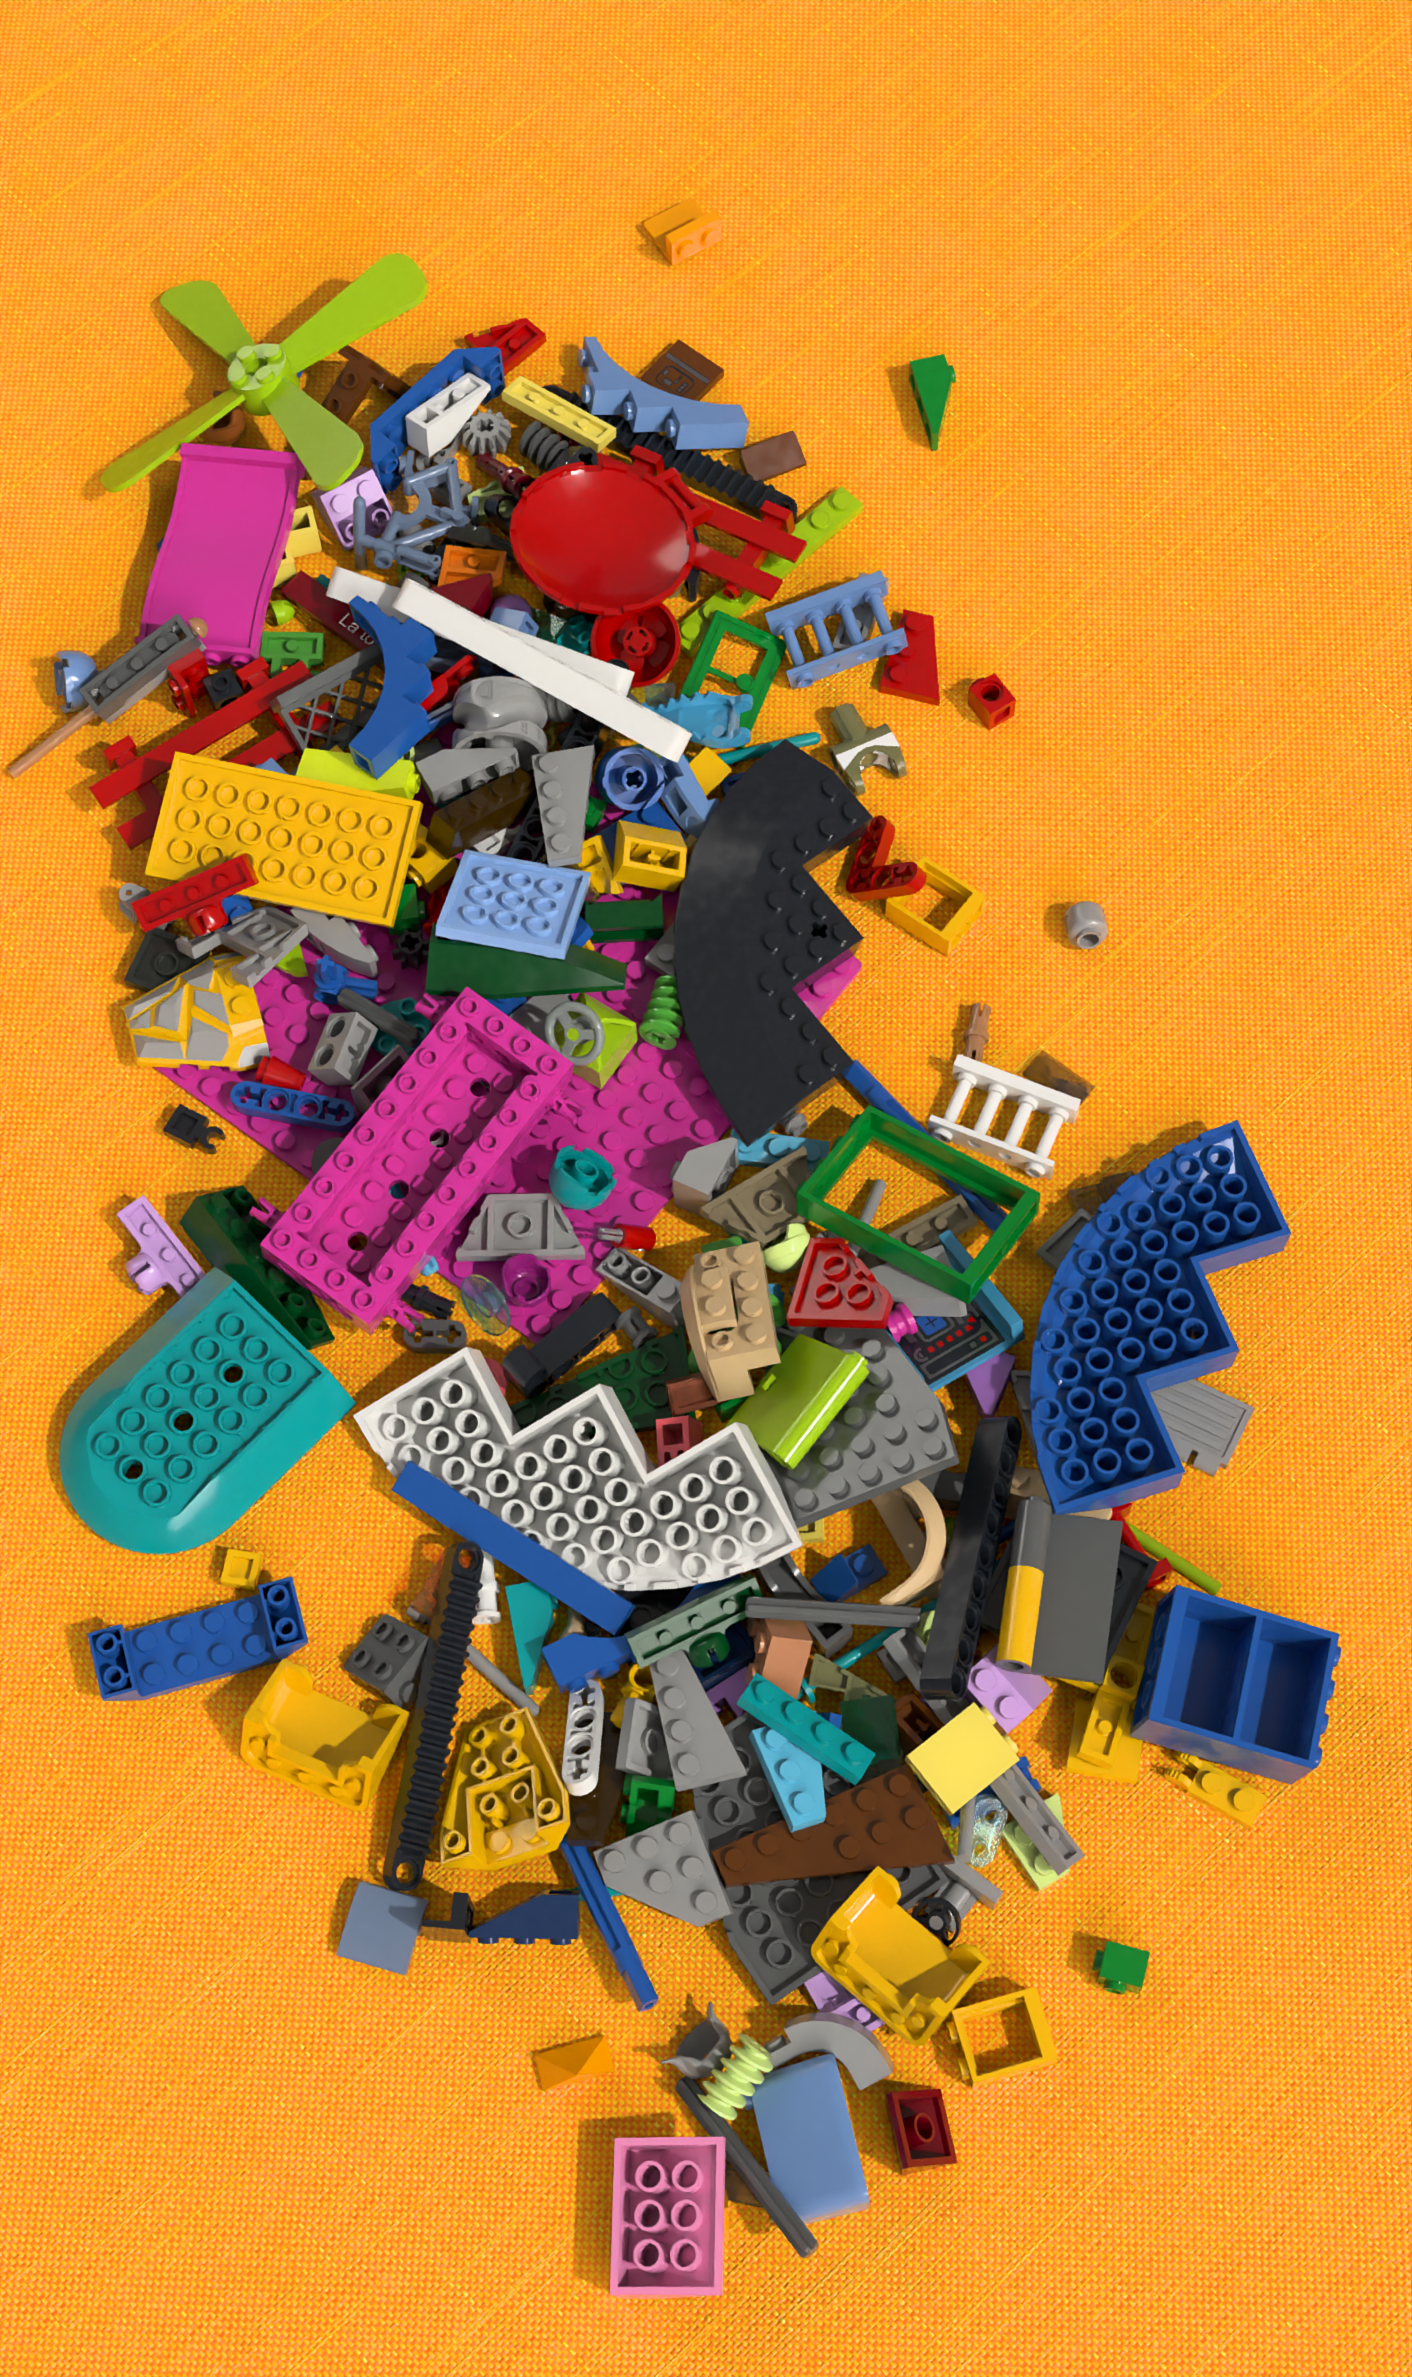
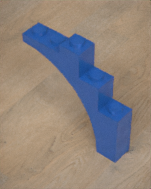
(399, 717)

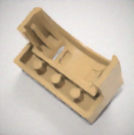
(708, 1305)
(921, 1549)

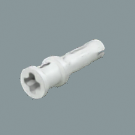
(487, 1606)

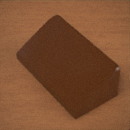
(772, 457)

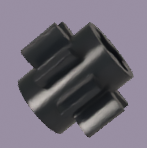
(409, 941)

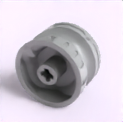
(501, 715)

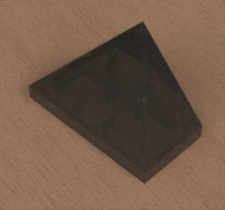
(1055, 1075)

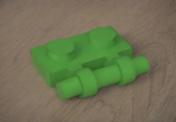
(291, 648)

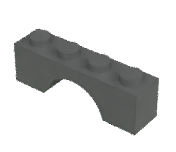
(786, 1581)

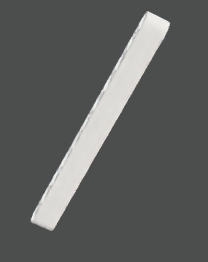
(348, 584)
(542, 670)

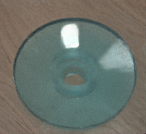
(485, 1304)

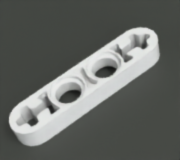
(586, 1736)

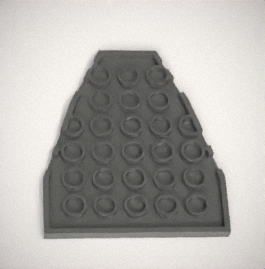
(879, 1439)
(782, 1919)

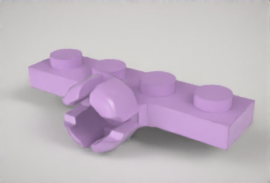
(161, 1256)

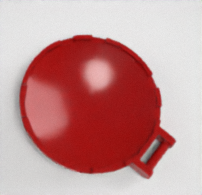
(606, 536)

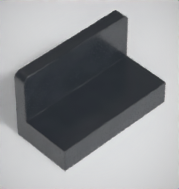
(458, 1927)

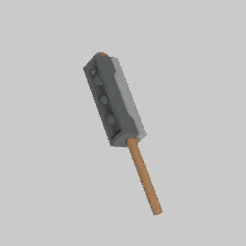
(126, 681)

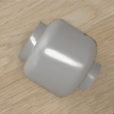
(1086, 924)

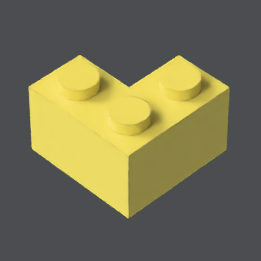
(302, 541)

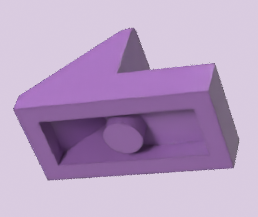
(728, 1694)

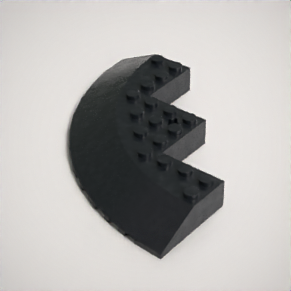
(760, 933)

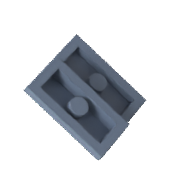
(382, 1927)

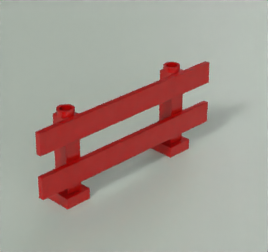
(762, 537)
(137, 774)

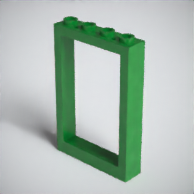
(940, 1158)

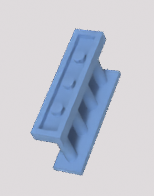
(828, 603)

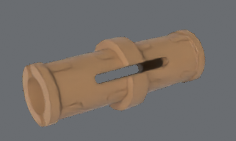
(976, 1034)

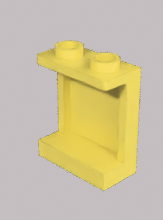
(963, 1758)

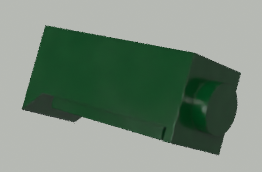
(625, 920)

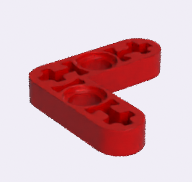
(867, 878)

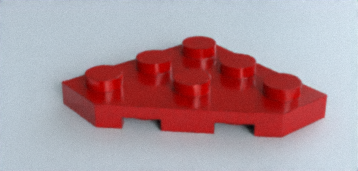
(837, 1290)

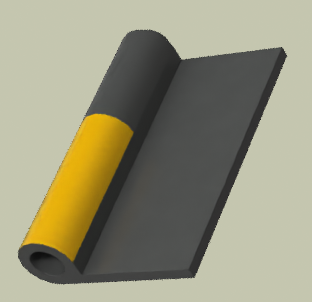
(1058, 1594)

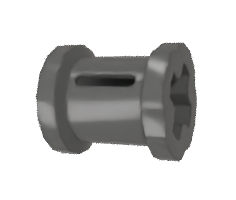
(632, 1318)

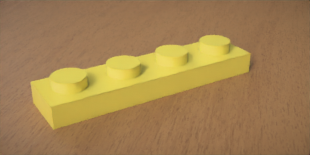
(559, 414)

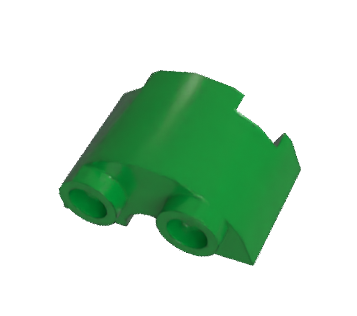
(649, 1803)

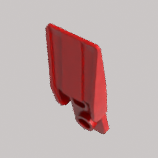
(447, 684)

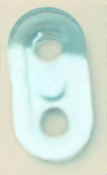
(987, 1831)

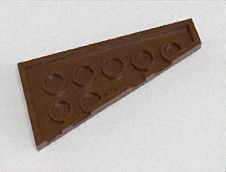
(864, 1828)

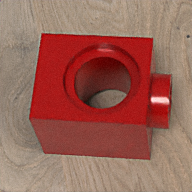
(991, 712)

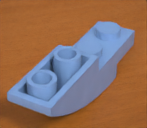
(685, 797)

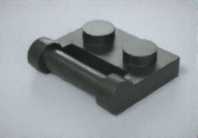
(481, 538)

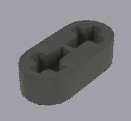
(436, 1344)

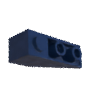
(545, 1915)

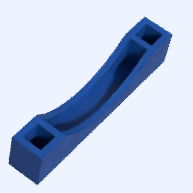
(581, 1657)

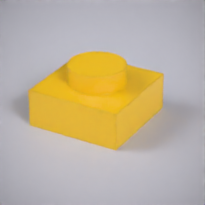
(242, 1569)

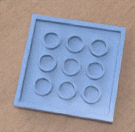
(513, 904)

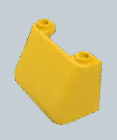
(319, 1739)
(895, 1960)

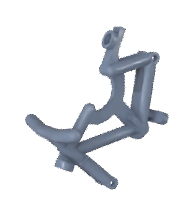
(400, 550)

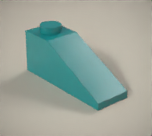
(532, 1626)

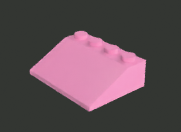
(668, 2217)

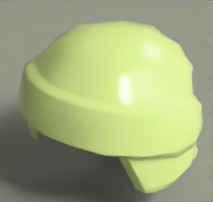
(789, 1251)

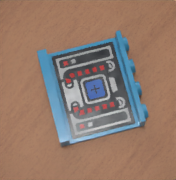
(955, 1345)

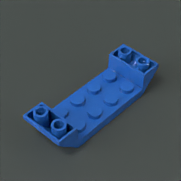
(389, 430)
(199, 1645)

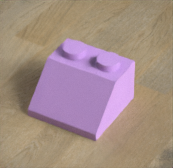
(1004, 1693)

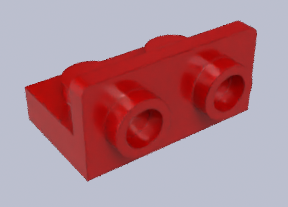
(187, 681)

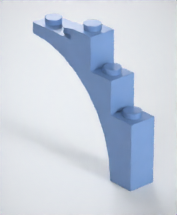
(649, 409)

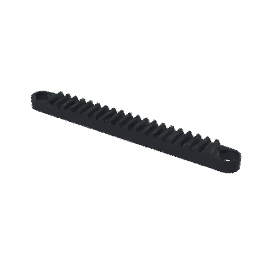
(695, 469)
(434, 1716)

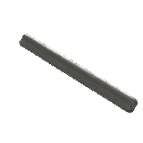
(749, 2170)

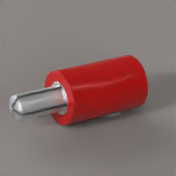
(630, 1237)

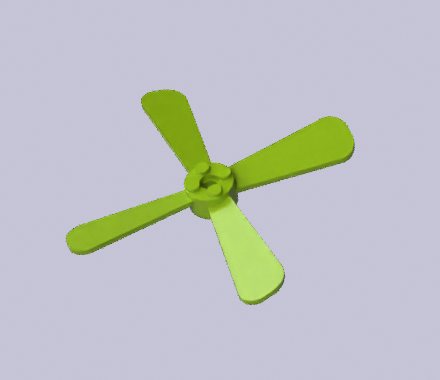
(266, 374)

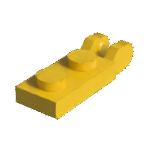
(1218, 1789)

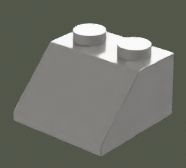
(704, 1174)

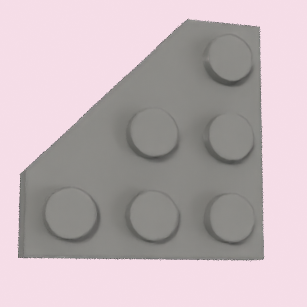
(668, 1870)

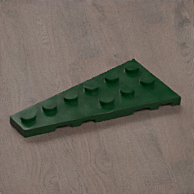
(634, 1378)

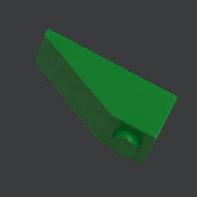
(931, 387)

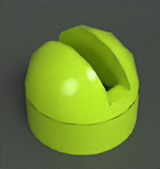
(282, 611)

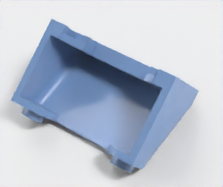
(810, 2139)

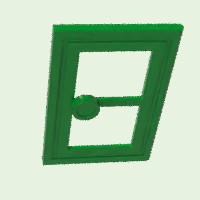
(744, 682)

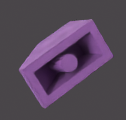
(989, 1382)

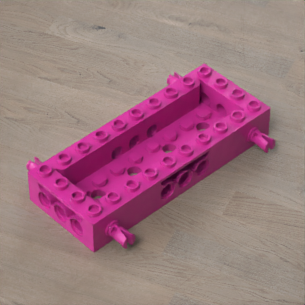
(394, 1146)

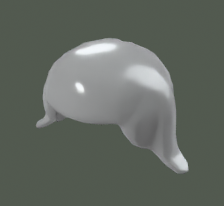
(708, 2038)

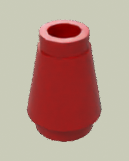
(280, 1074)

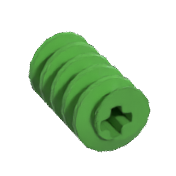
(663, 1015)

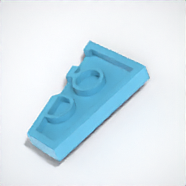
(792, 1777)

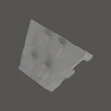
(523, 1226)

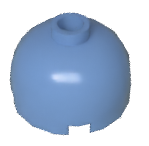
(71, 675)

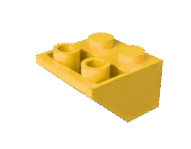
(649, 856)

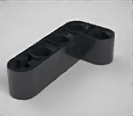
(492, 503)
(541, 1366)

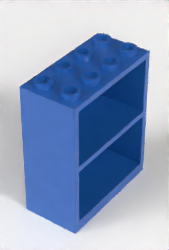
(1236, 1685)

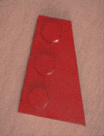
(914, 669)

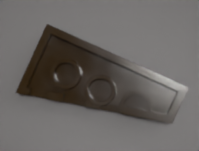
(594, 1812)

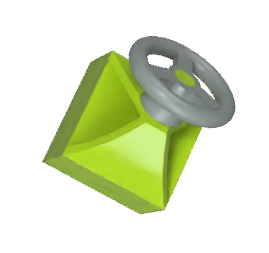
(590, 1037)

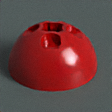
(622, 639)

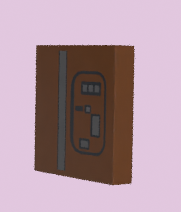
(683, 372)

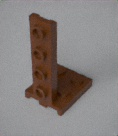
(355, 383)

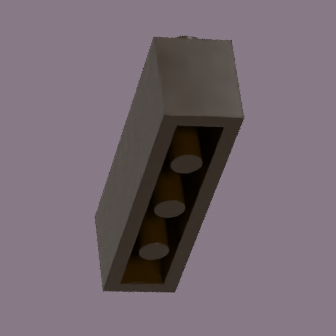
(482, 813)

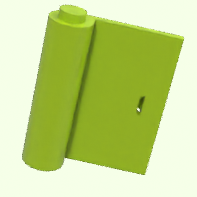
(800, 1398)

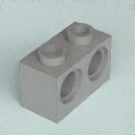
(342, 1049)

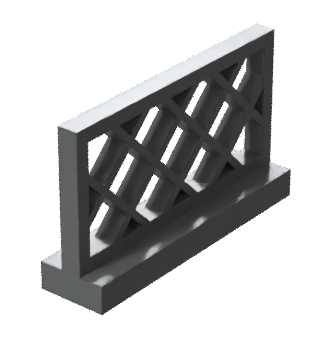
(322, 684)

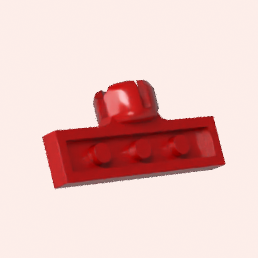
(197, 897)

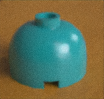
(580, 1178)

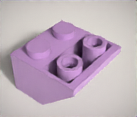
(337, 506)

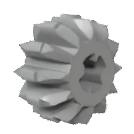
(486, 433)

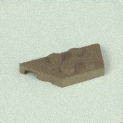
(763, 1203)

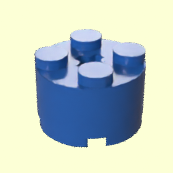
(647, 777)

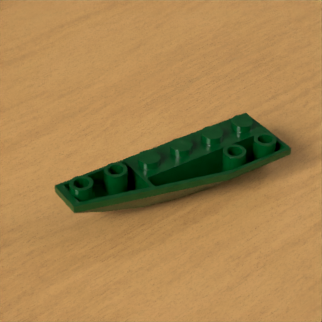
(513, 974)
(231, 1242)

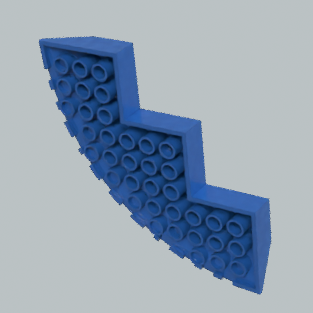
(1141, 1317)

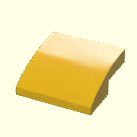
(1127, 1757)

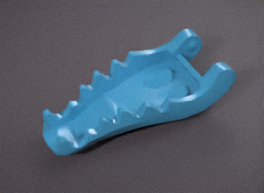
(709, 717)

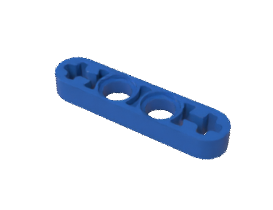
(291, 1111)

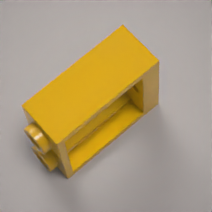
(946, 940)
(1038, 2026)

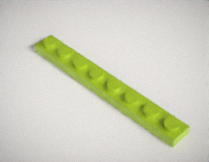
(814, 528)

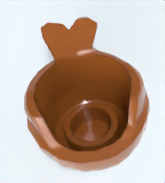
(227, 429)

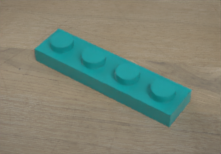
(806, 1729)

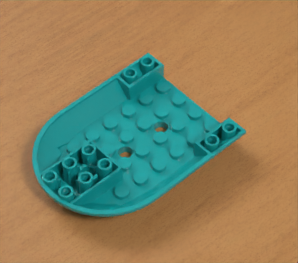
(240, 1432)

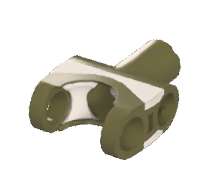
(862, 748)

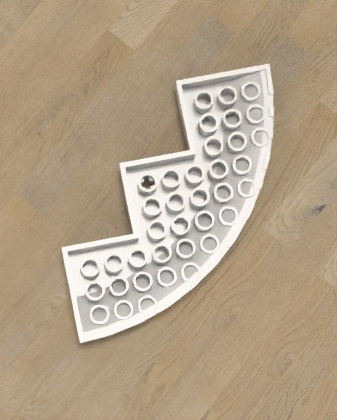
(583, 1496)

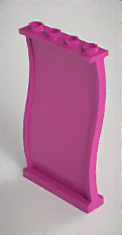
(224, 546)

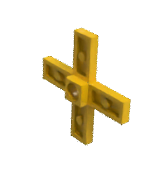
(1110, 1702)

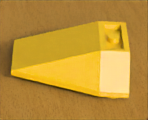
(503, 1797)

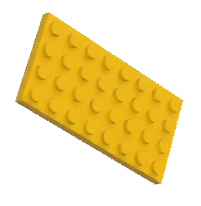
(305, 837)

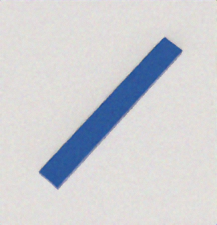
(513, 1548)

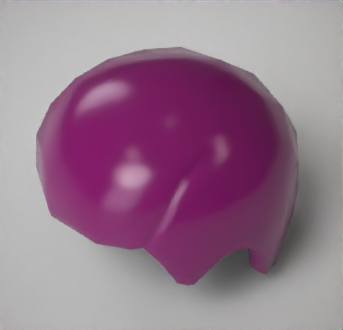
(525, 1280)

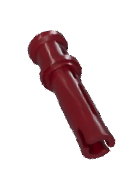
(504, 475)

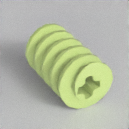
(737, 2078)

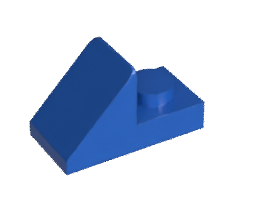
(849, 1575)

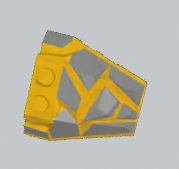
(199, 1020)

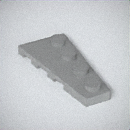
(693, 1733)

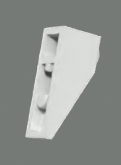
(443, 415)

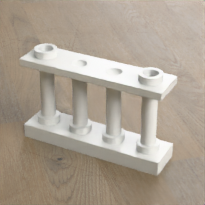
(1001, 1086)

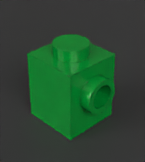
(409, 912)
(1120, 1968)

